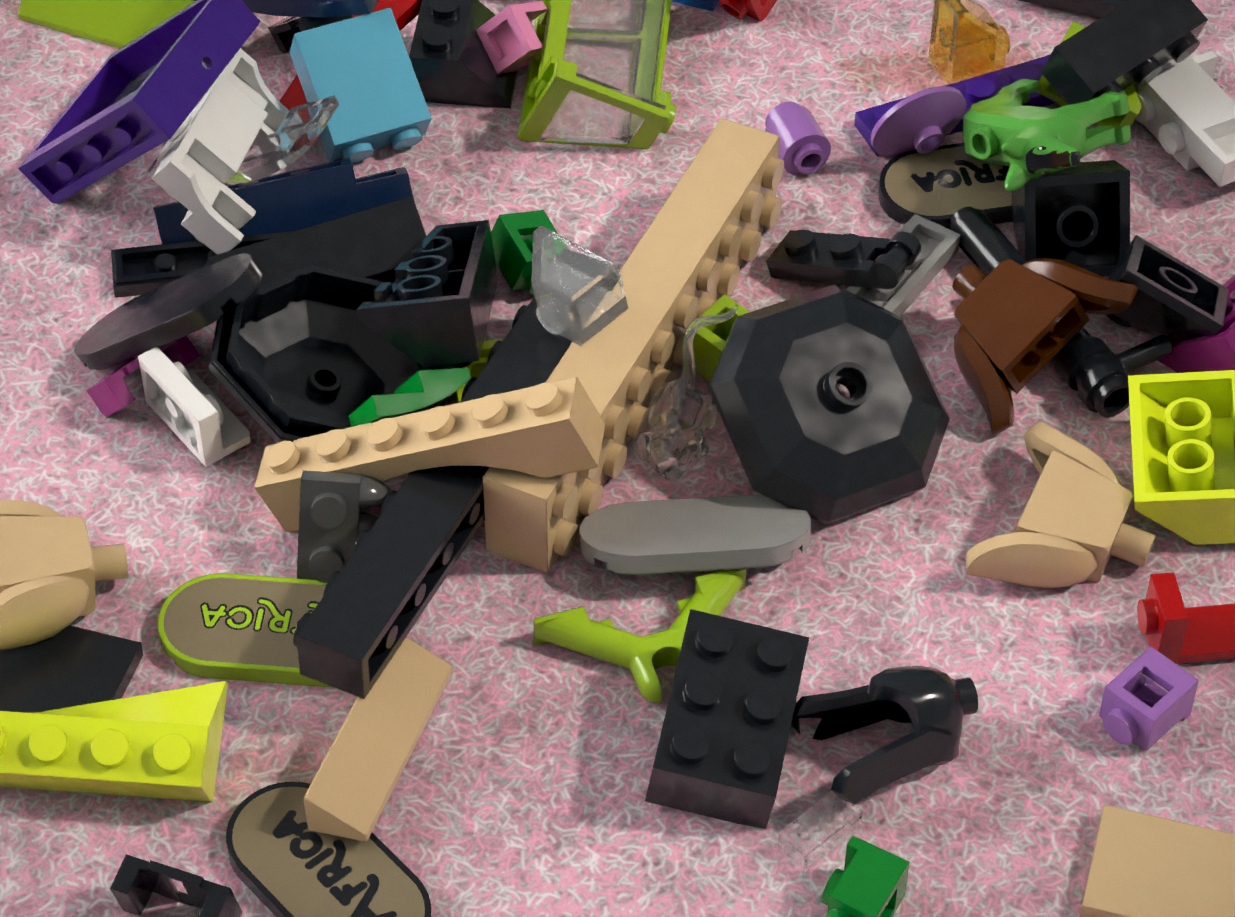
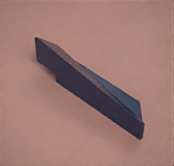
(299, 199)

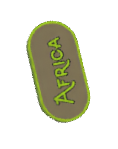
(238, 626)

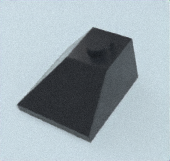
(1169, 293)

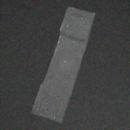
(280, 149)

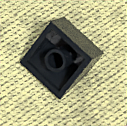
(452, 59)
(1075, 216)

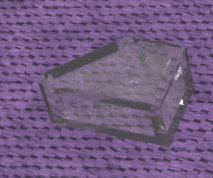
(574, 287)

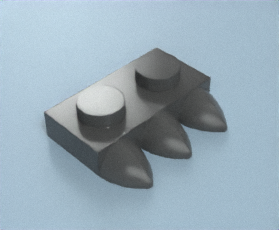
(333, 519)

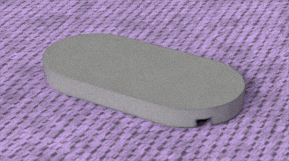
(694, 534)

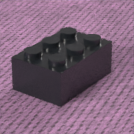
(728, 720)

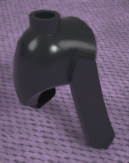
(904, 695)

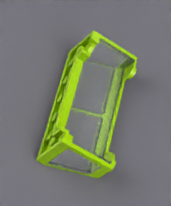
(598, 74)

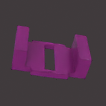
(113, 394)

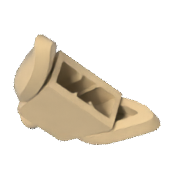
(1068, 523)
(48, 571)

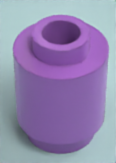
(801, 138)

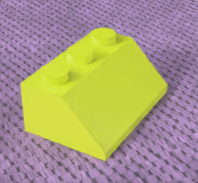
(1185, 452)

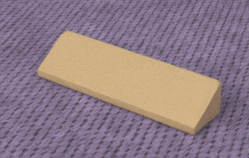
(375, 744)

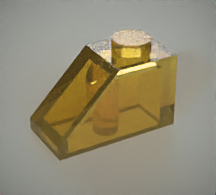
(966, 40)

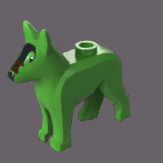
(1039, 138)

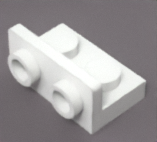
(190, 408)

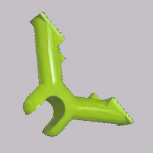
(639, 653)

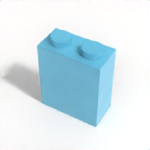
(371, 78)

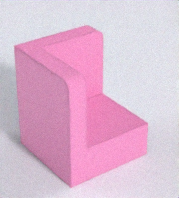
(510, 36)

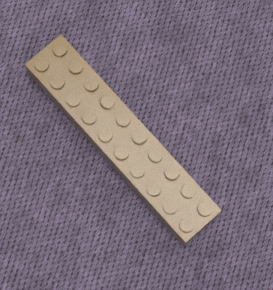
(669, 281)

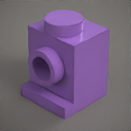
(1140, 709)

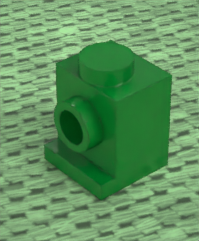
(515, 252)
(869, 885)

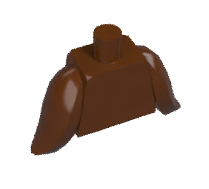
(1021, 321)

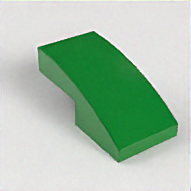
(419, 393)

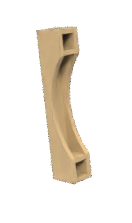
(527, 430)

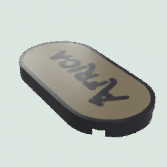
(942, 184)
(313, 871)

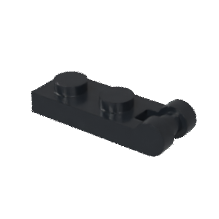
(844, 258)

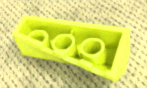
(123, 747)

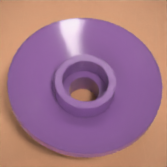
(919, 122)

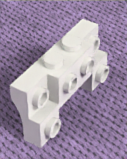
(1192, 116)
(211, 149)

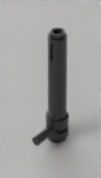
(1085, 360)

